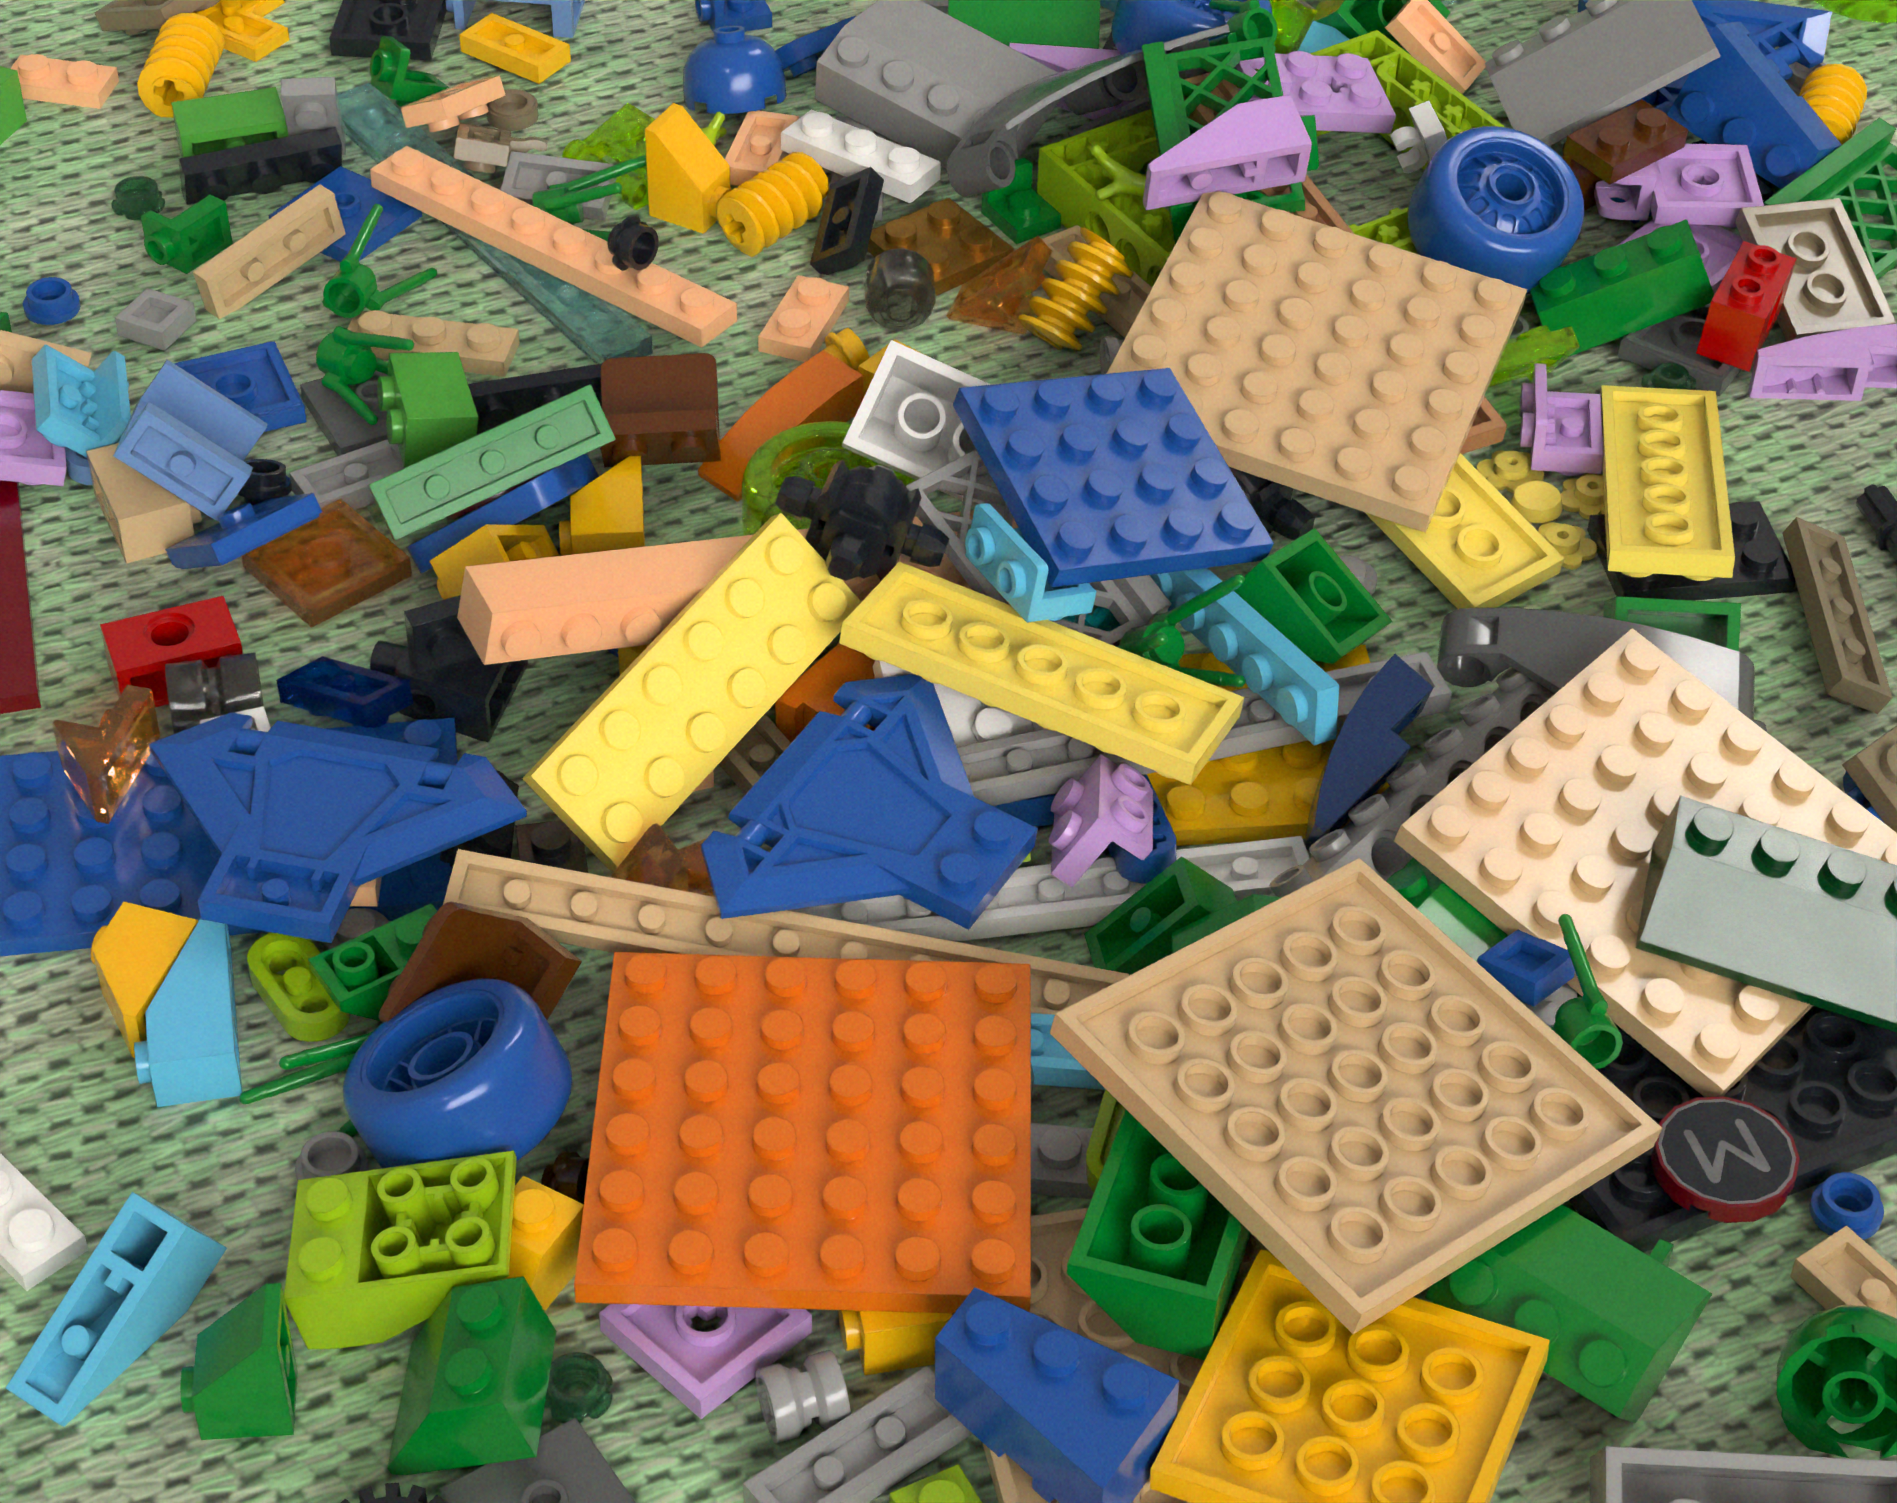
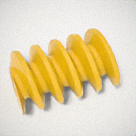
(180, 62)
(1837, 97)
(773, 203)
(1077, 292)

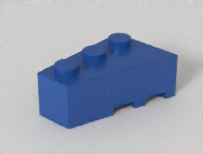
(1750, 104)
(1053, 1401)

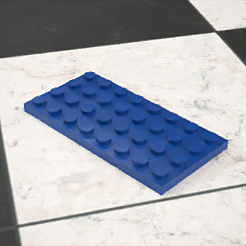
(72, 874)

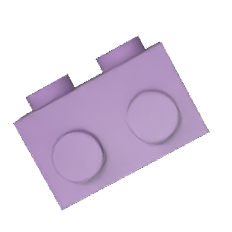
(1560, 428)
(1098, 809)

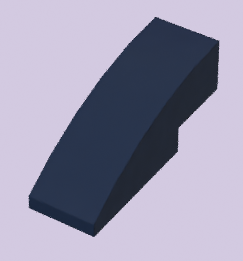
(1367, 746)

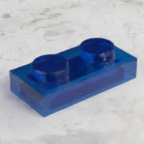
(345, 692)

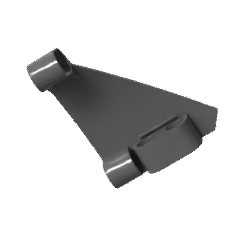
(988, 149)
(1559, 645)

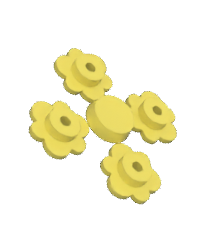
(1543, 502)

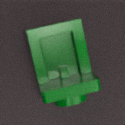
(393, 79)

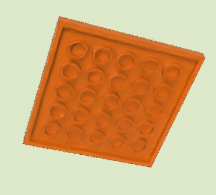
(810, 1135)

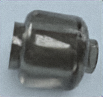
(899, 289)

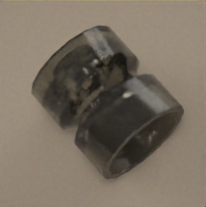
(209, 692)

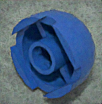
(733, 73)

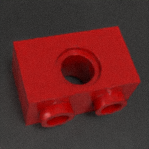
(1746, 305)
(146, 642)

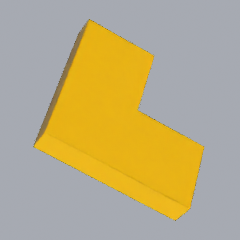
(245, 28)

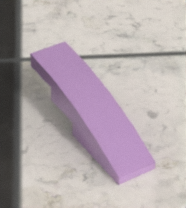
(1827, 365)

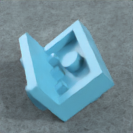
(79, 404)
(1019, 571)

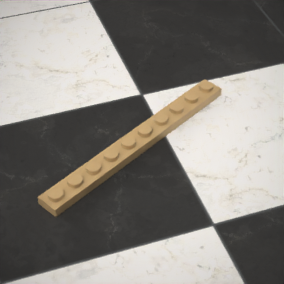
(654, 919)

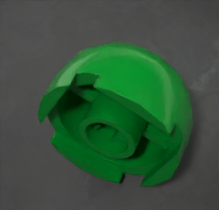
(1845, 1369)

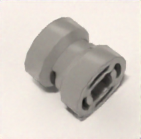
(794, 1398)

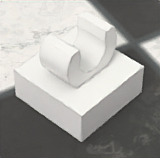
(1424, 138)

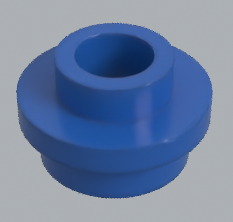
(51, 301)
(1849, 1192)

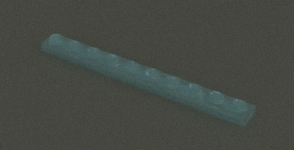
(587, 321)

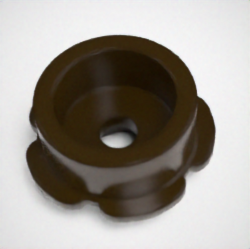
(567, 1175)

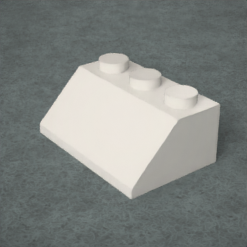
(911, 417)

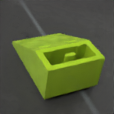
(392, 1242)

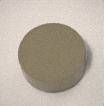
(513, 111)

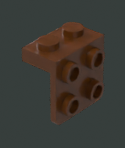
(1621, 145)
(661, 409)
(483, 944)

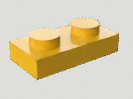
(515, 48)

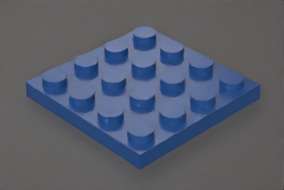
(1111, 476)

